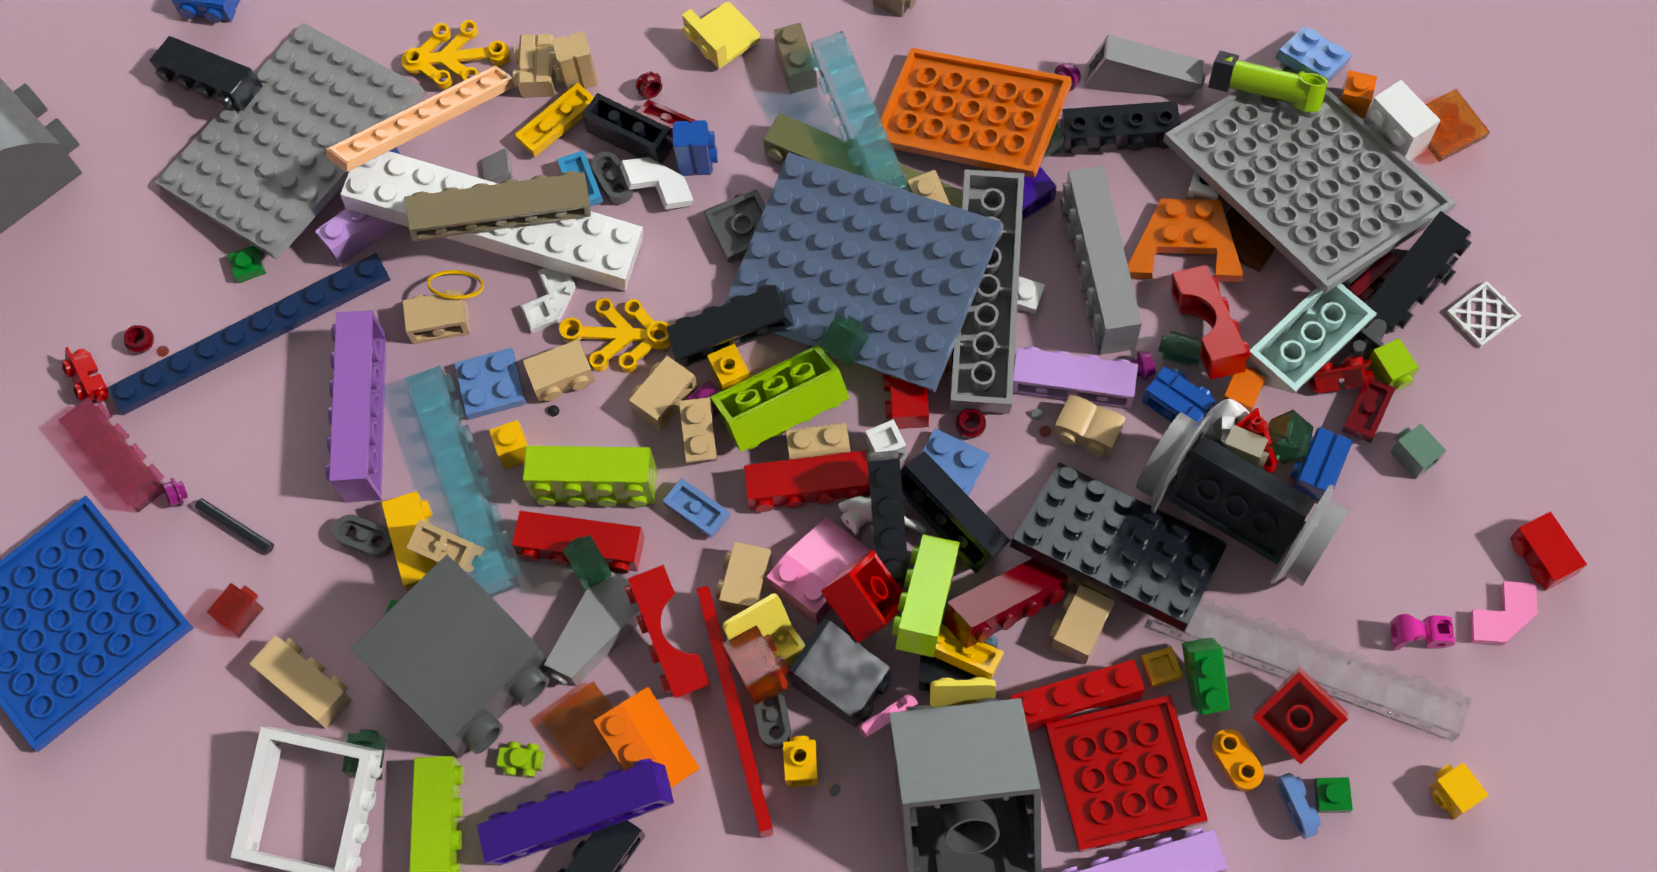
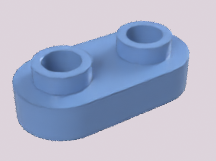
(1303, 817)

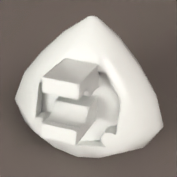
(1224, 416)

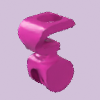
(1435, 631)

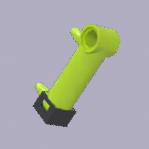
(1302, 89)

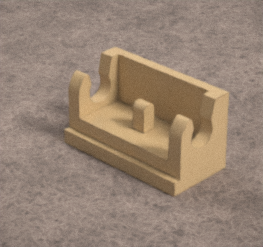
(436, 543)

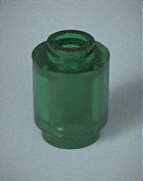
(1180, 348)

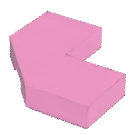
(1498, 627)
(883, 717)

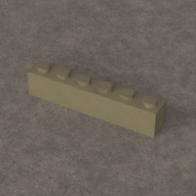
(497, 206)

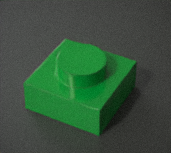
(246, 264)
(1333, 795)

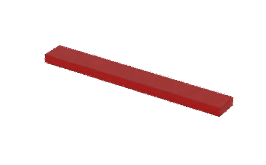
(735, 712)

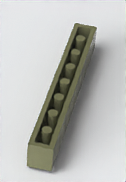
(811, 143)

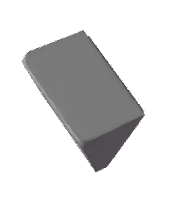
(497, 167)

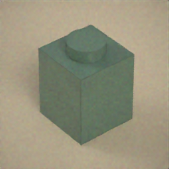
(1417, 450)

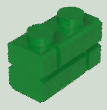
(1206, 676)

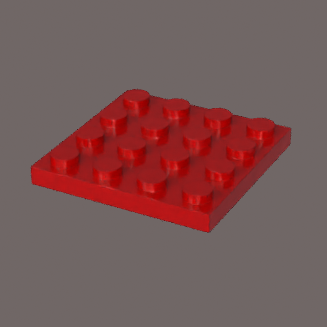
(1125, 773)

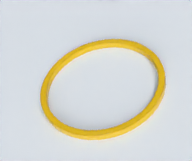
(455, 296)

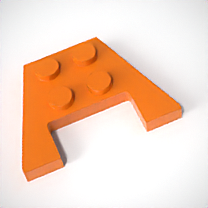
(1187, 228)

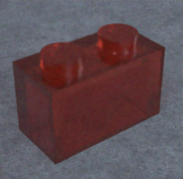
(757, 665)

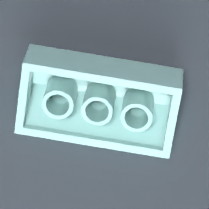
(1309, 337)

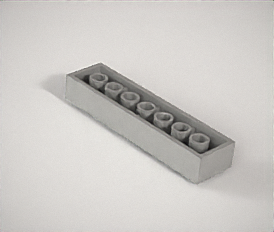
(986, 344)

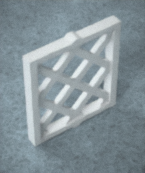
(1465, 327)

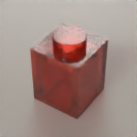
(236, 609)

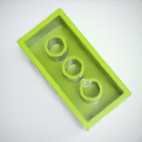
(780, 398)
(590, 475)

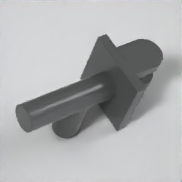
(1368, 338)

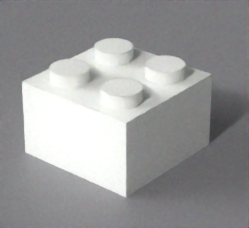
(1402, 120)

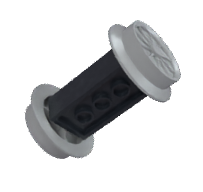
(1240, 498)

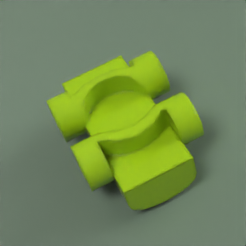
(516, 758)

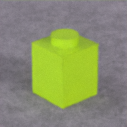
(1393, 364)

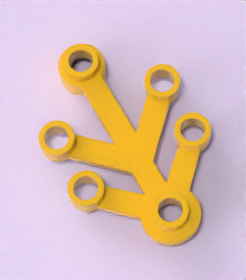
(452, 55)
(621, 335)

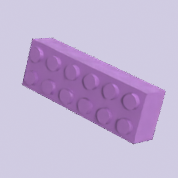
(357, 407)

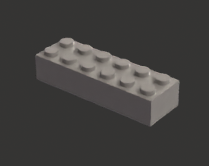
(1101, 261)

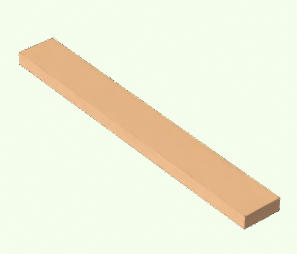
(419, 119)

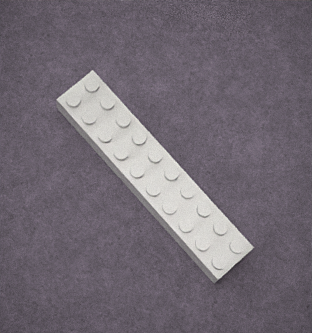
(584, 247)

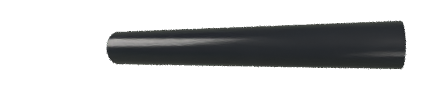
(234, 526)

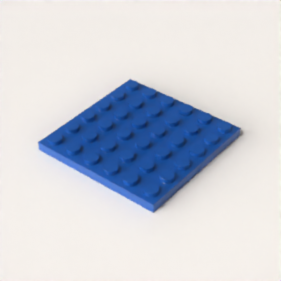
(76, 622)

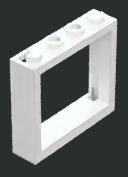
(260, 789)

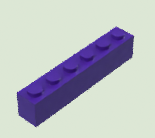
(575, 813)

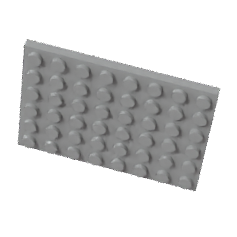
(268, 165)
(1310, 180)

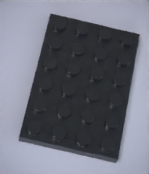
(1119, 546)

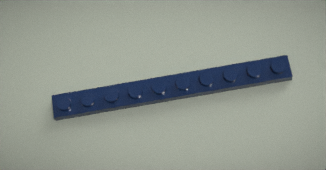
(248, 334)

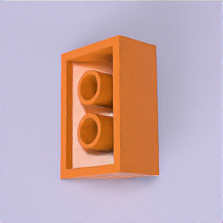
(643, 731)

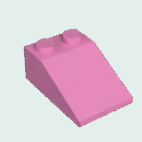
(812, 566)

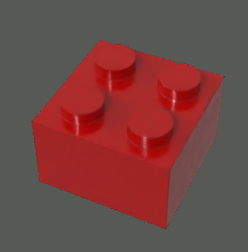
(864, 596)
(1300, 715)

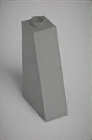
(1143, 69)
(593, 631)

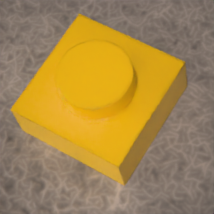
(1161, 667)

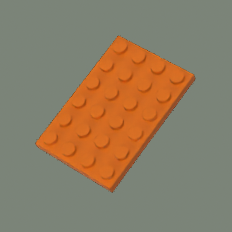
(974, 111)

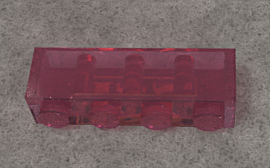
(113, 455)

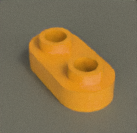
(1234, 760)

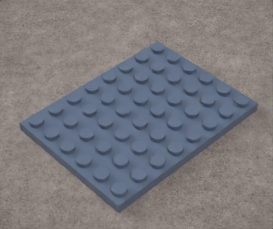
(870, 255)

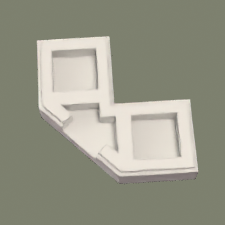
(649, 173)
(549, 308)

